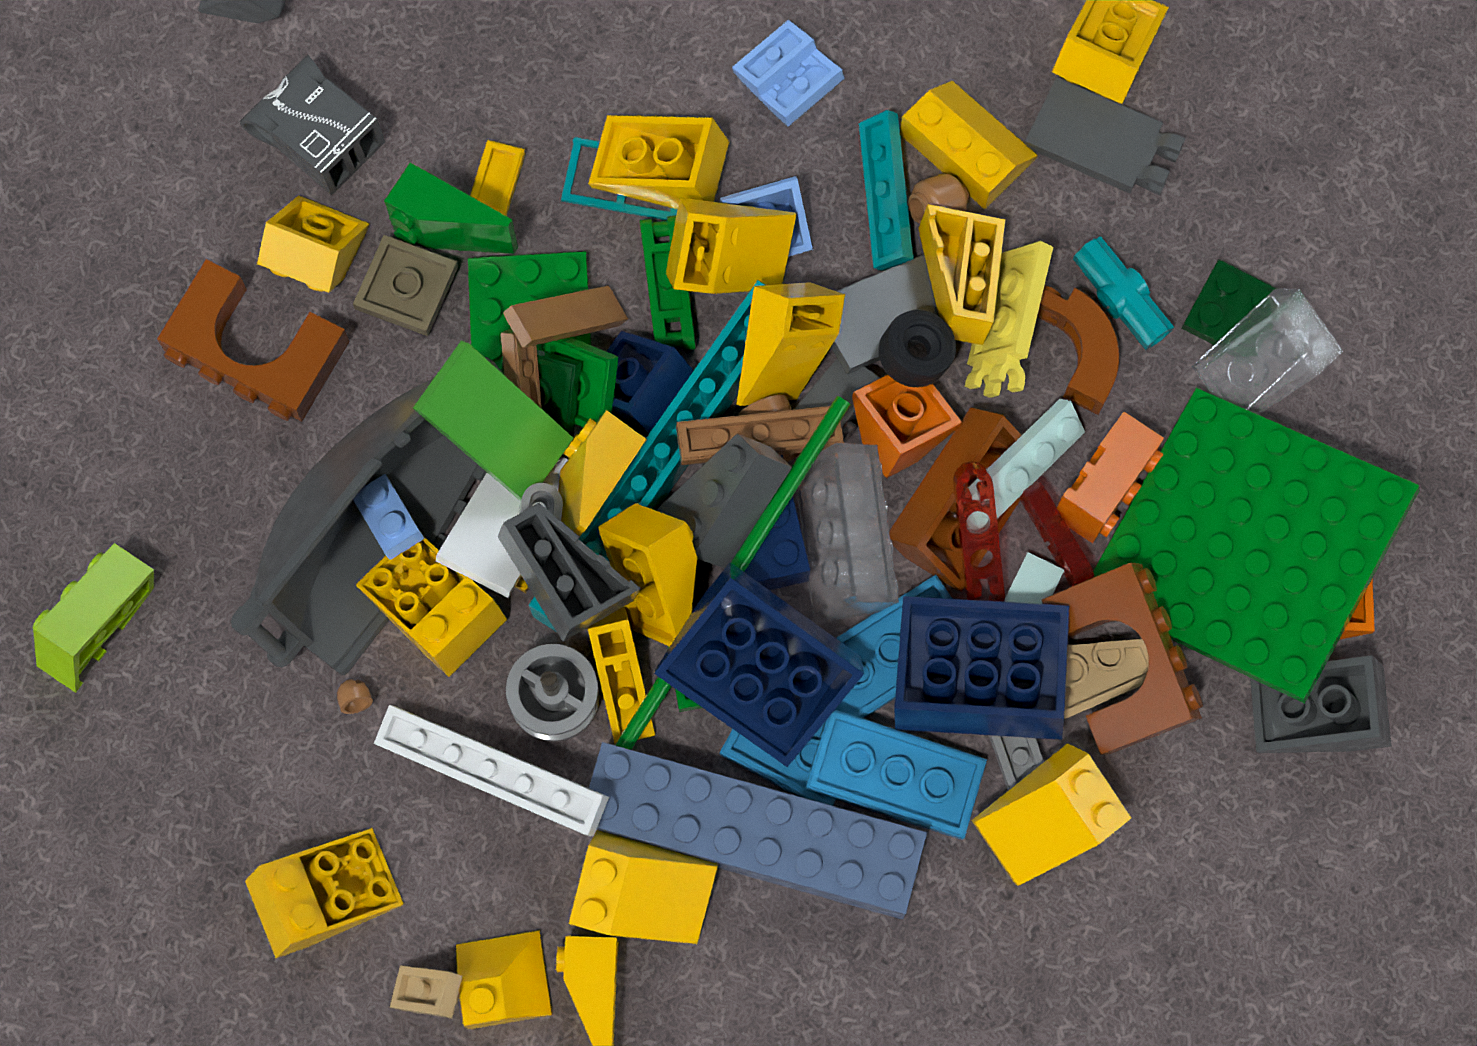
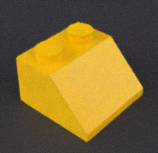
(311, 243)

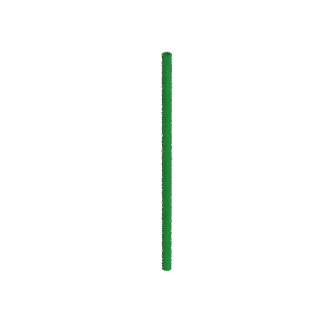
(748, 549)

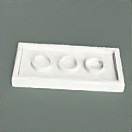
(473, 542)

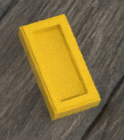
(498, 175)

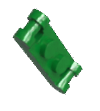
(666, 303)

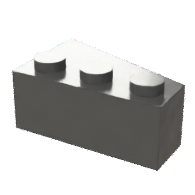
(727, 497)
(562, 572)

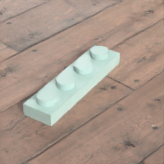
(1029, 458)

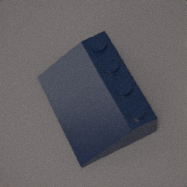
(759, 665)
(982, 668)

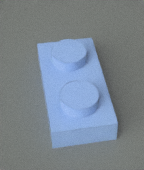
(387, 517)

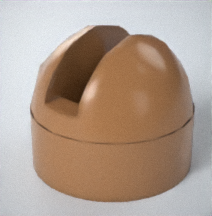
(353, 696)

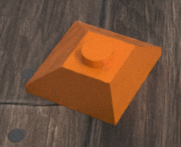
(902, 421)

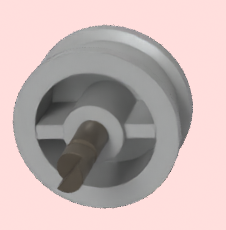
(553, 692)

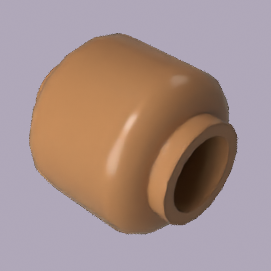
(940, 191)

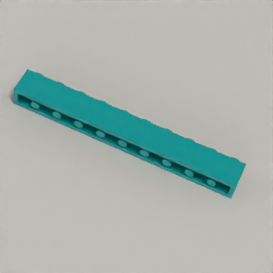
(658, 462)

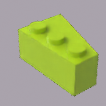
(90, 613)

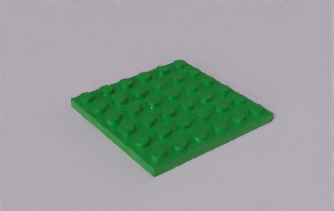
(1259, 540)

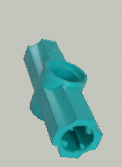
(1123, 292)

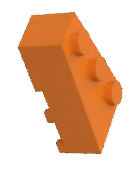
(1110, 478)

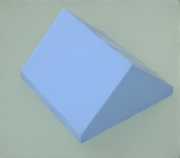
(781, 196)

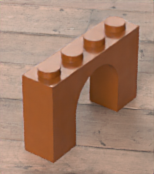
(285, 383)
(1165, 696)

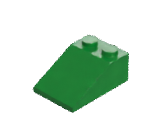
(444, 217)

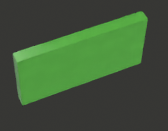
(492, 421)

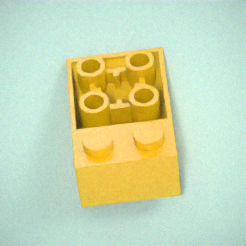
(728, 247)
(787, 338)
(433, 605)
(322, 891)

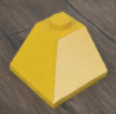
(502, 980)

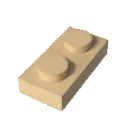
(426, 991)

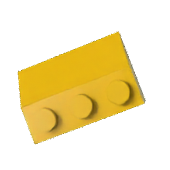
(965, 142)

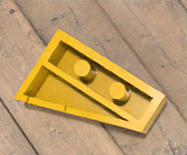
(963, 268)

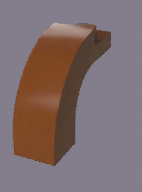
(1093, 341)

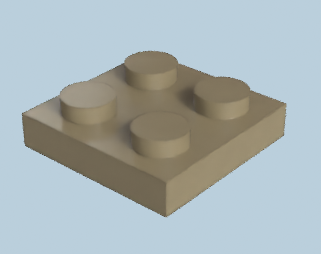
(405, 285)

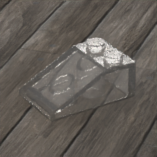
(1269, 353)

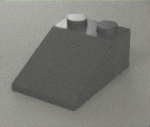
(1341, 714)

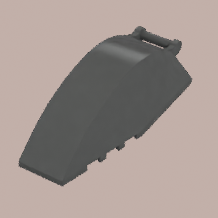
(326, 546)

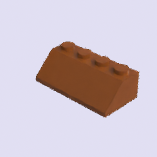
(928, 524)

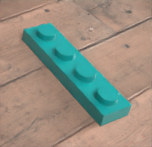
(885, 190)

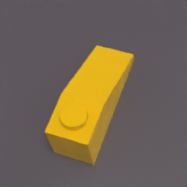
(618, 671)
(591, 980)

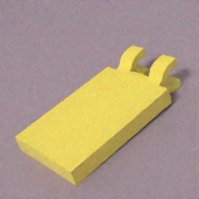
(1015, 314)

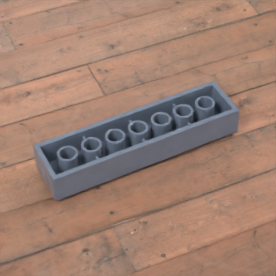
(758, 831)

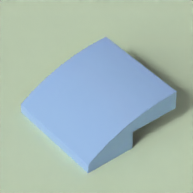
(788, 72)

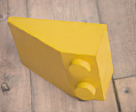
(1109, 45)
(660, 158)
(594, 467)
(660, 560)
(1051, 815)
(642, 891)

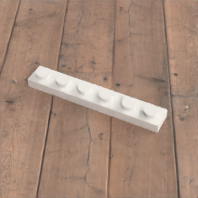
(491, 770)

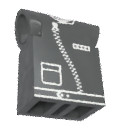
(315, 126)

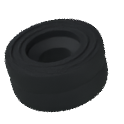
(930, 331)

